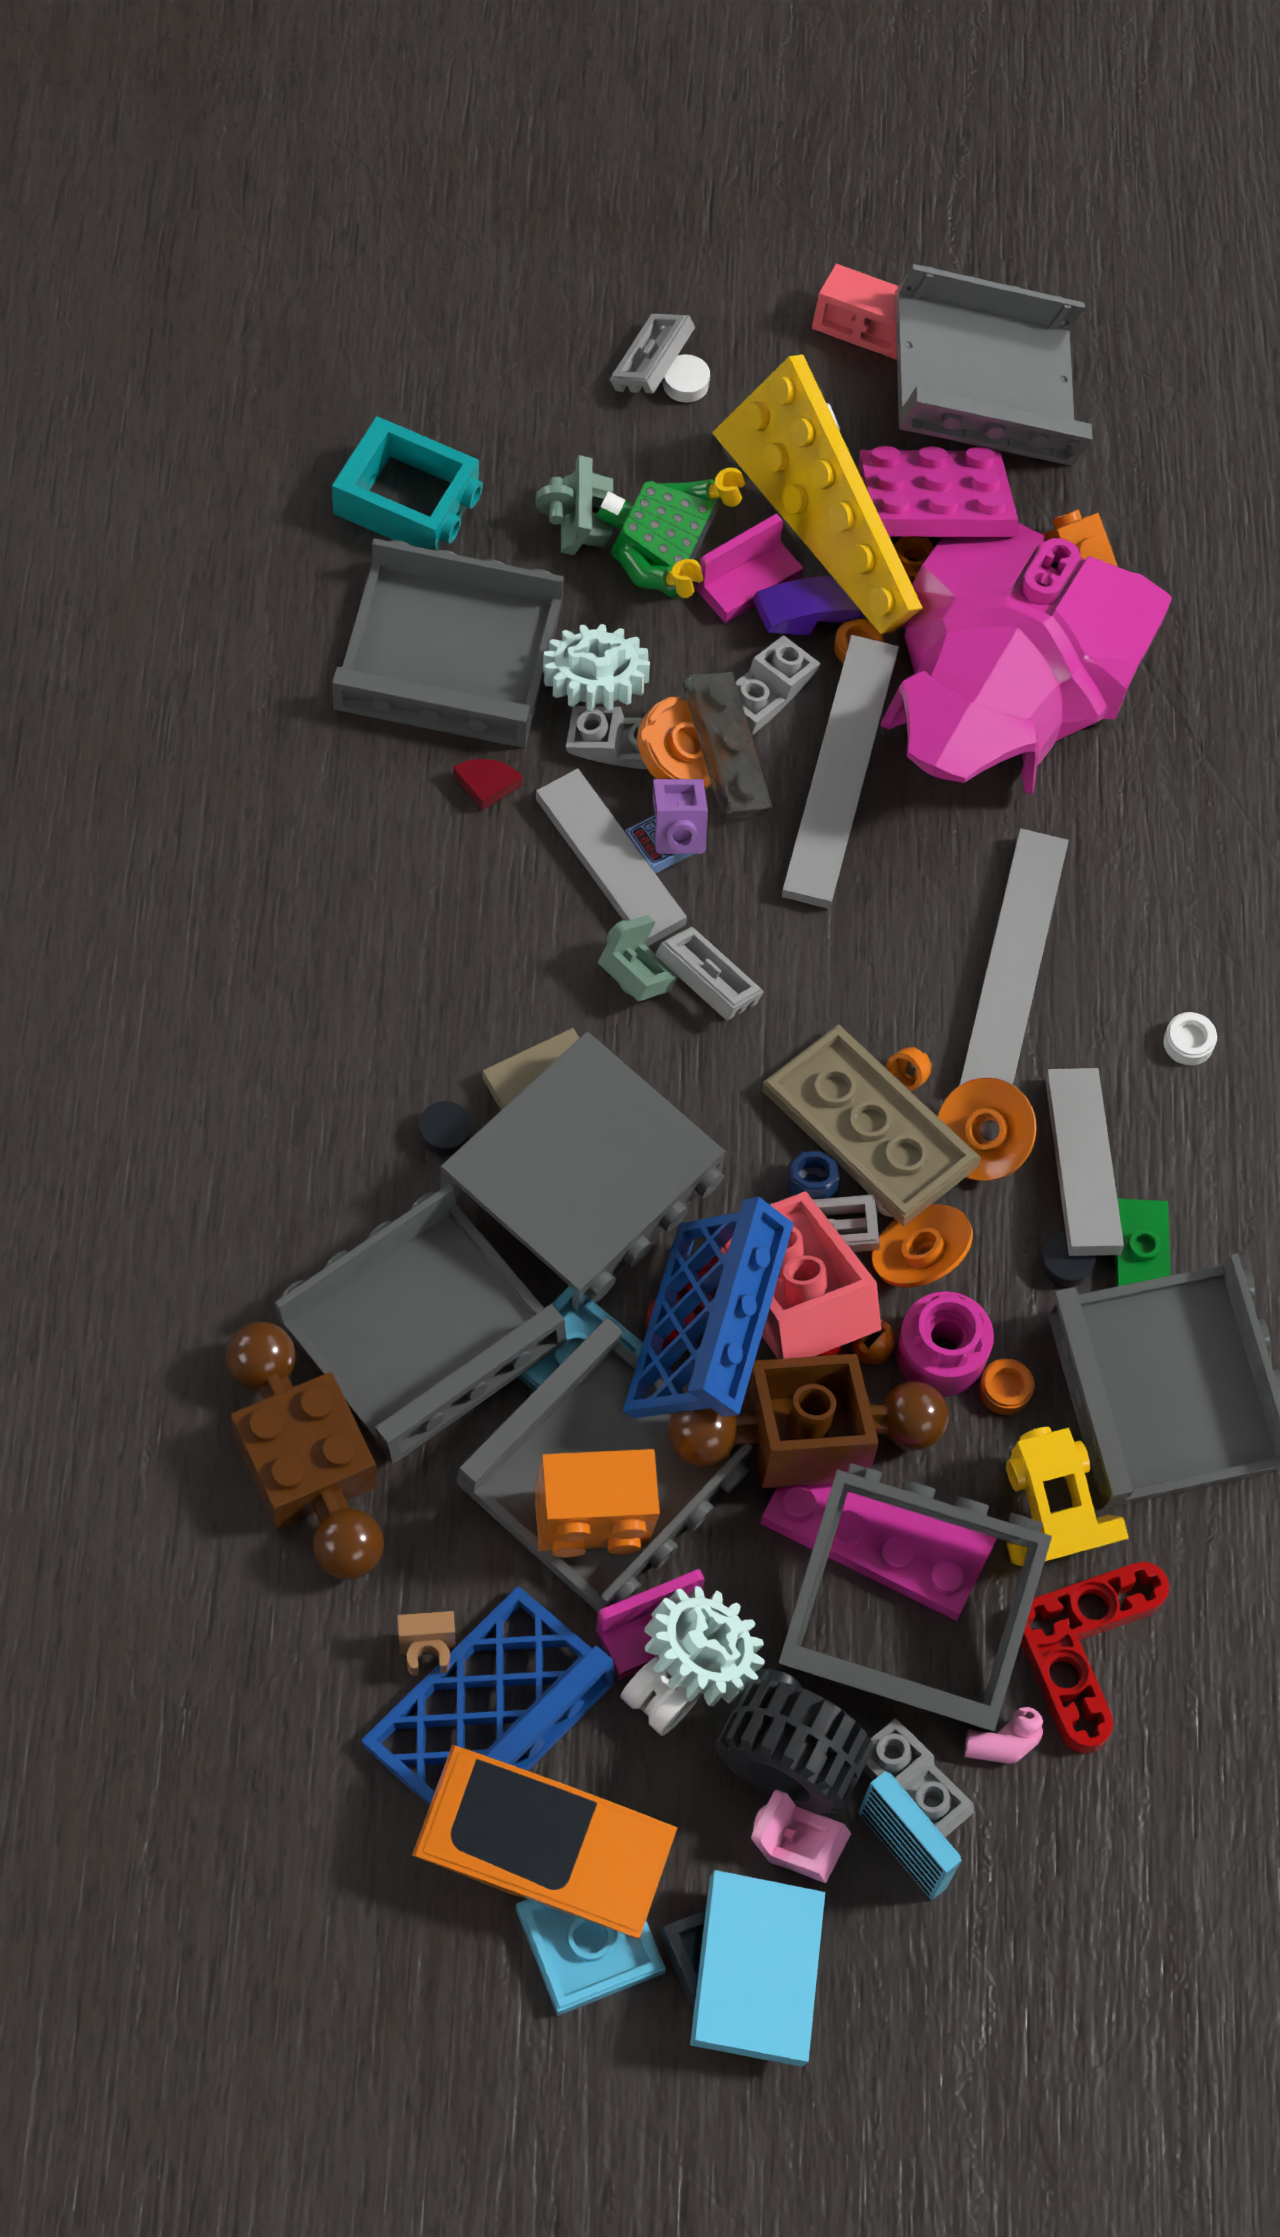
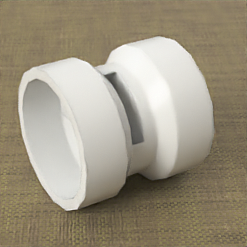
(651, 1694)

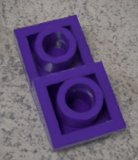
(800, 603)

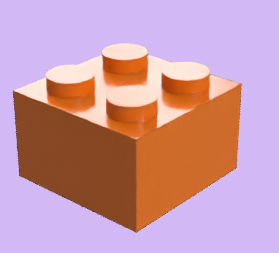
(596, 1501)

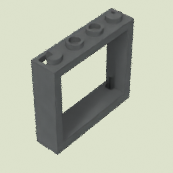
(964, 1514)

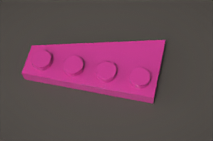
(888, 1544)

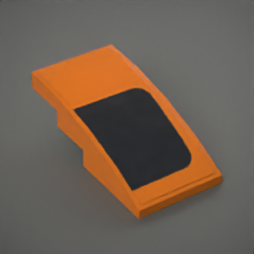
(545, 1841)

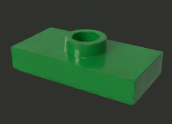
(1145, 1241)

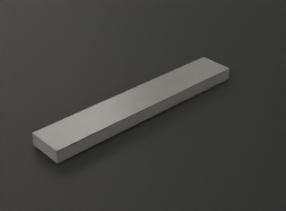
(840, 772)
(1015, 957)

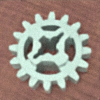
(596, 667)
(703, 1645)

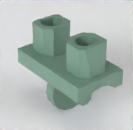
(570, 503)

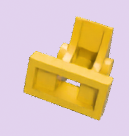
(1047, 1456)

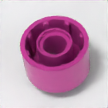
(949, 1317)

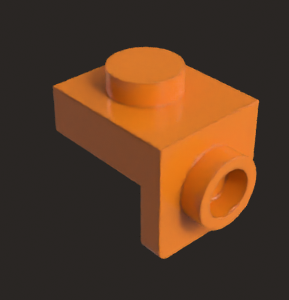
(1084, 532)

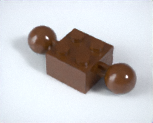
(810, 1421)
(304, 1451)

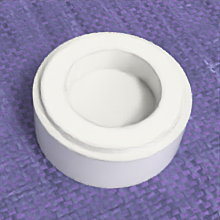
(687, 379)
(1190, 1038)

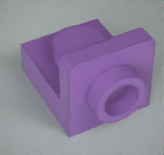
(680, 816)

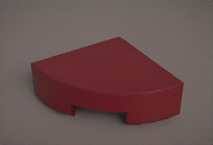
(487, 780)

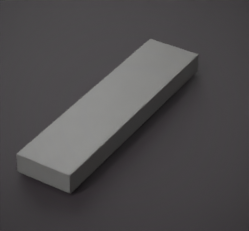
(609, 854)
(1084, 1162)

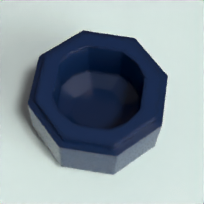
(814, 1174)

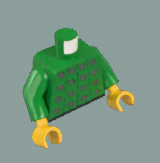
(667, 529)

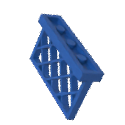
(729, 1322)
(533, 1729)

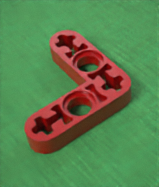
(1066, 1646)

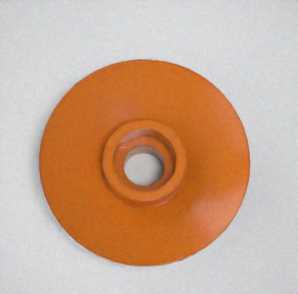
(986, 1101)
(924, 1247)

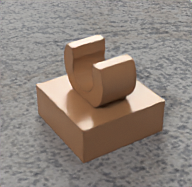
(426, 1634)

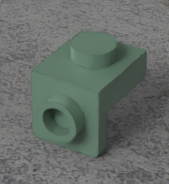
(633, 962)

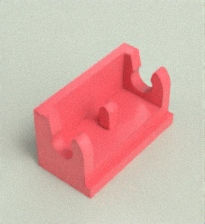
(858, 310)

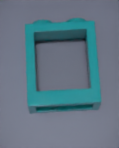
(388, 518)

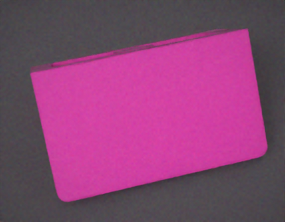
(746, 566)
(623, 1623)

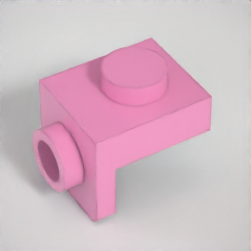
(798, 1837)

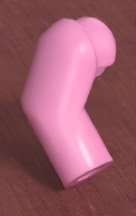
(1010, 1743)

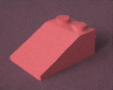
(821, 1290)

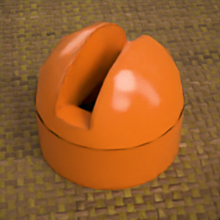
(903, 1061)
(880, 1350)

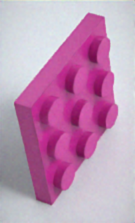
(940, 492)

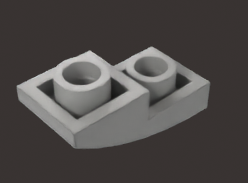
(774, 681)
(604, 736)
(914, 1768)

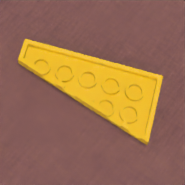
(804, 469)

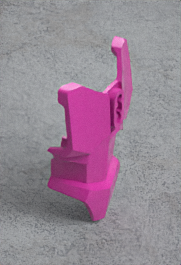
(1017, 650)

